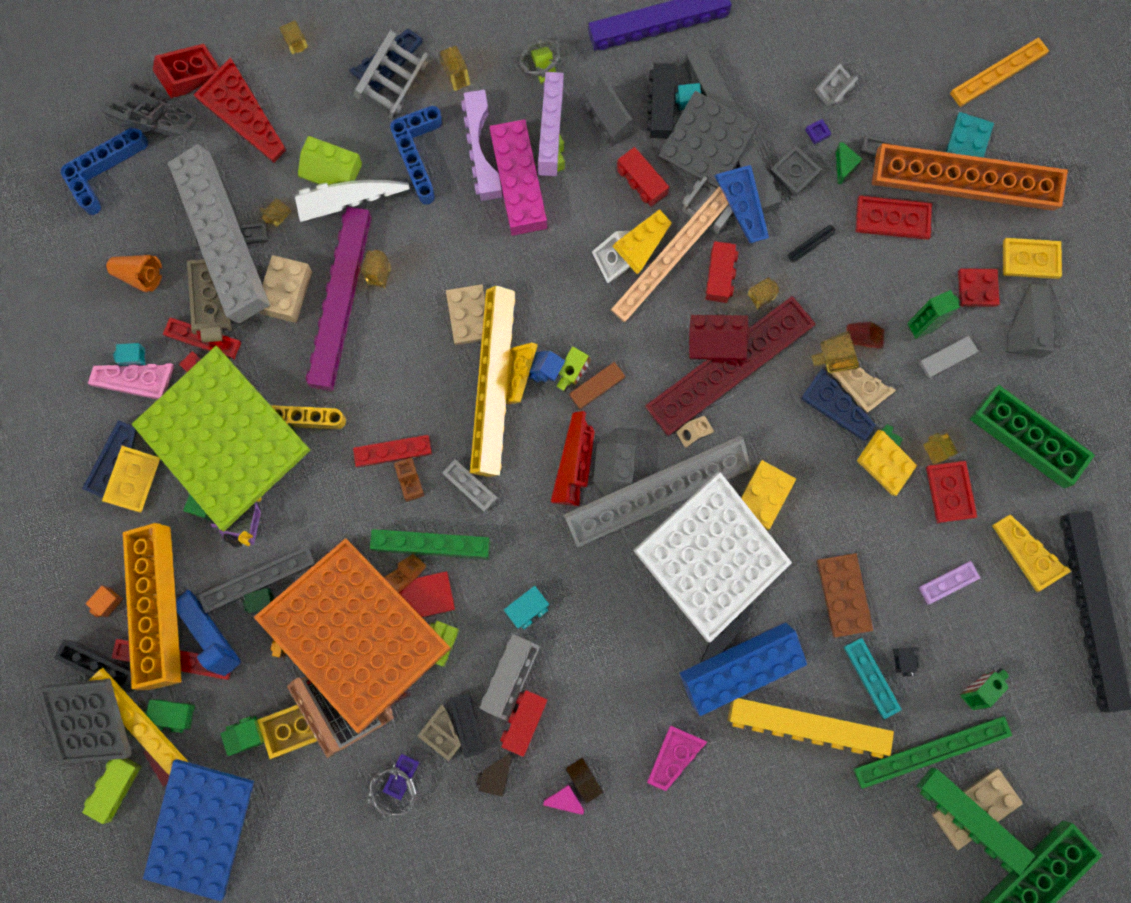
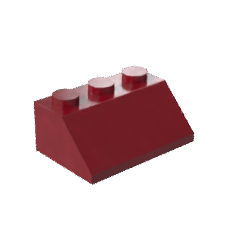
(718, 337)

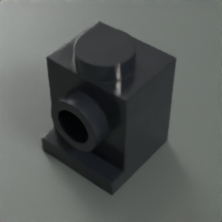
(906, 661)

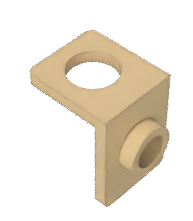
(698, 428)

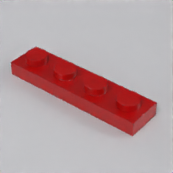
(182, 332)
(392, 451)

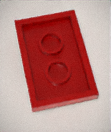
(951, 492)

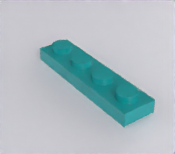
(872, 678)

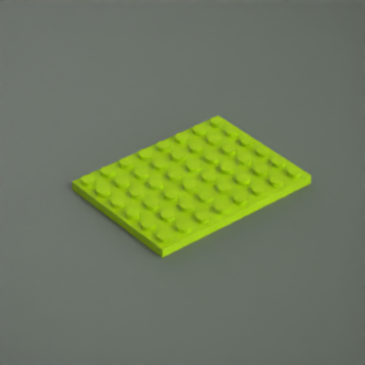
(220, 438)

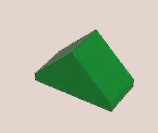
(846, 162)

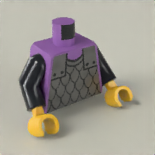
(244, 529)

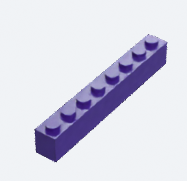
(654, 20)

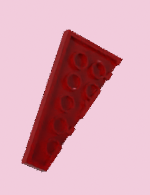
(234, 103)

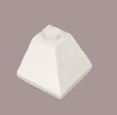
(609, 259)

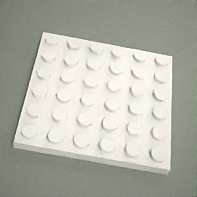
(713, 557)

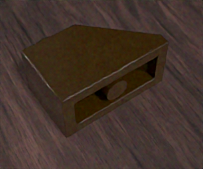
(495, 776)

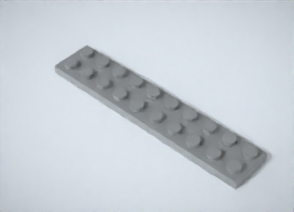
(656, 491)

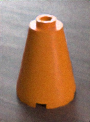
(137, 271)

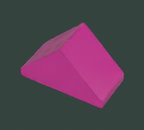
(565, 800)

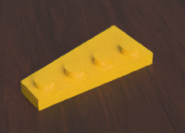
(642, 240)

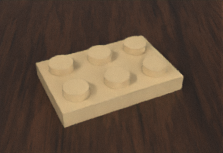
(466, 313)

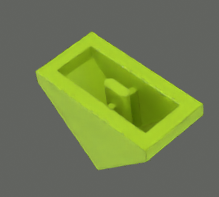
(541, 59)

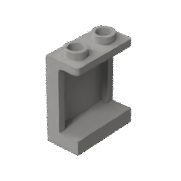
(701, 193)

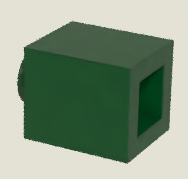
(257, 600)

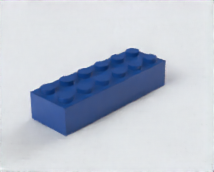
(743, 668)

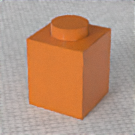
(103, 602)

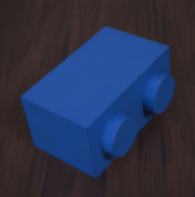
(545, 366)

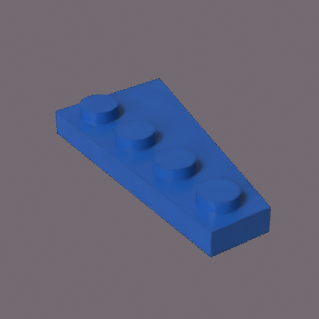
(743, 198)

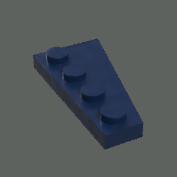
(98, 479)

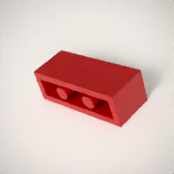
(642, 177)
(721, 272)
(523, 722)

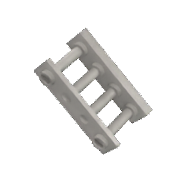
(373, 74)

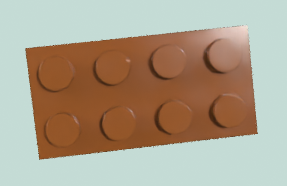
(844, 595)

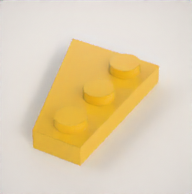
(519, 369)

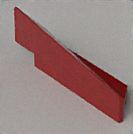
(575, 462)

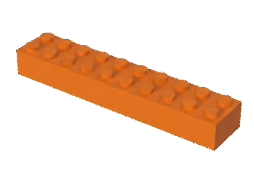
(969, 177)

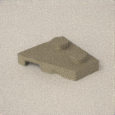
(441, 734)

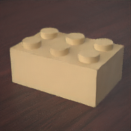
(285, 288)

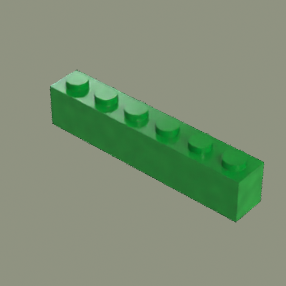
(430, 544)
(975, 821)

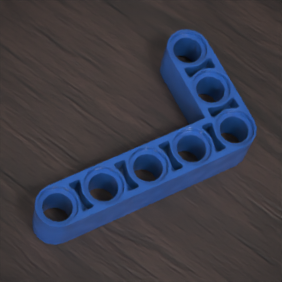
(410, 153)
(99, 164)
(217, 652)

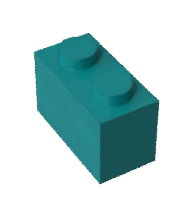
(526, 608)

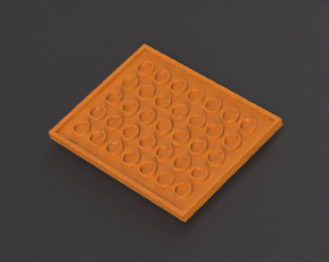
(352, 635)

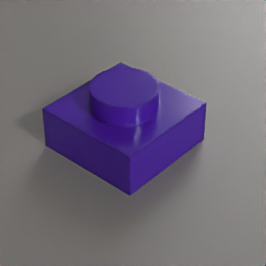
(818, 131)

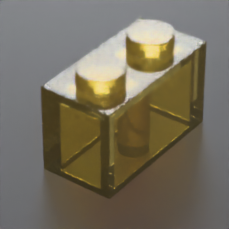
(376, 268)

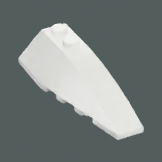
(334, 197)

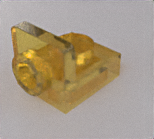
(275, 212)

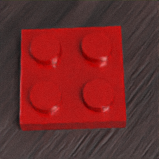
(978, 287)

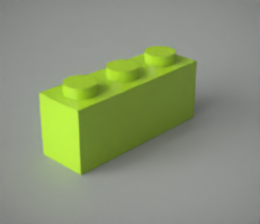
(111, 789)

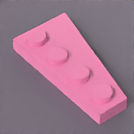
(143, 381)

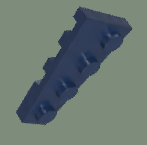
(407, 40)
(832, 402)

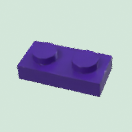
(398, 787)

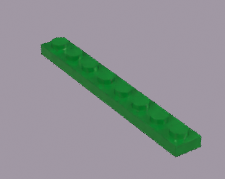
(932, 752)

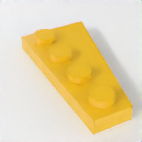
(1033, 559)

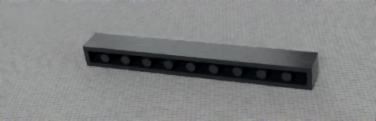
(1095, 612)

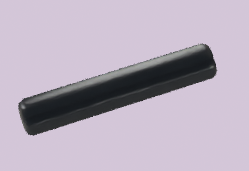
(811, 243)

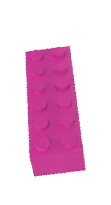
(518, 177)

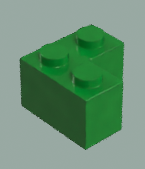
(242, 736)

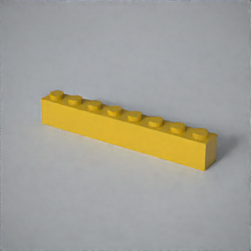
(811, 726)

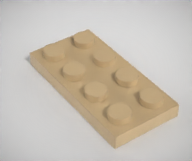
(992, 795)

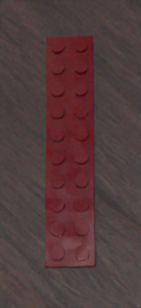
(717, 377)

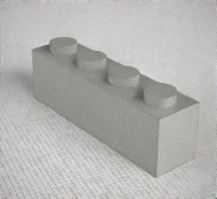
(509, 677)

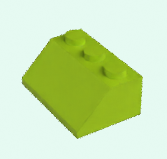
(327, 163)

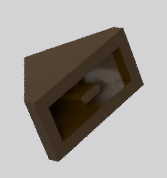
(584, 780)

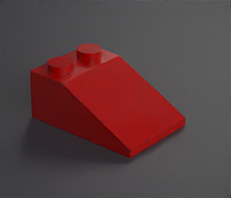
(184, 69)

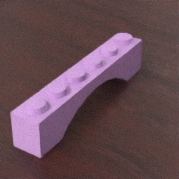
(477, 112)
(550, 124)

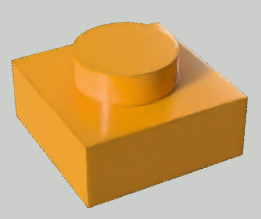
(277, 650)

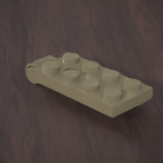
(202, 298)

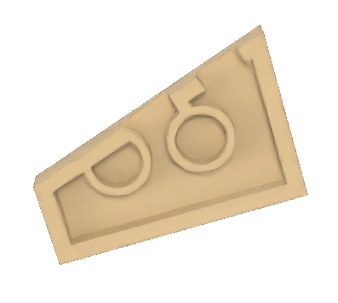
(863, 388)

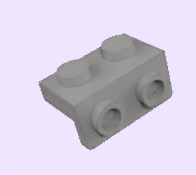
(835, 85)

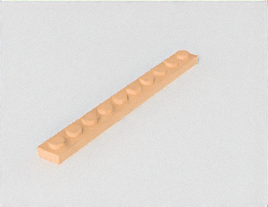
(670, 255)

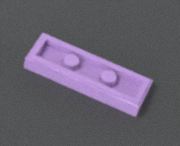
(949, 582)

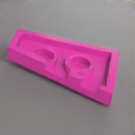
(674, 755)

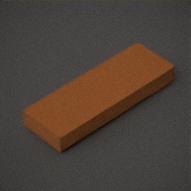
(597, 385)

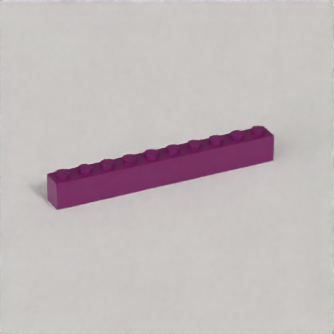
(339, 299)

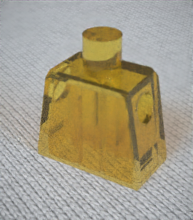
(453, 63)
(837, 354)

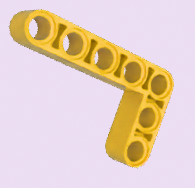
(307, 417)

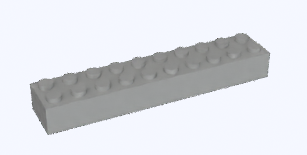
(218, 234)

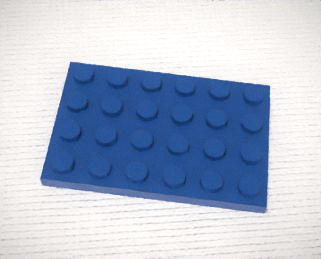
(198, 830)

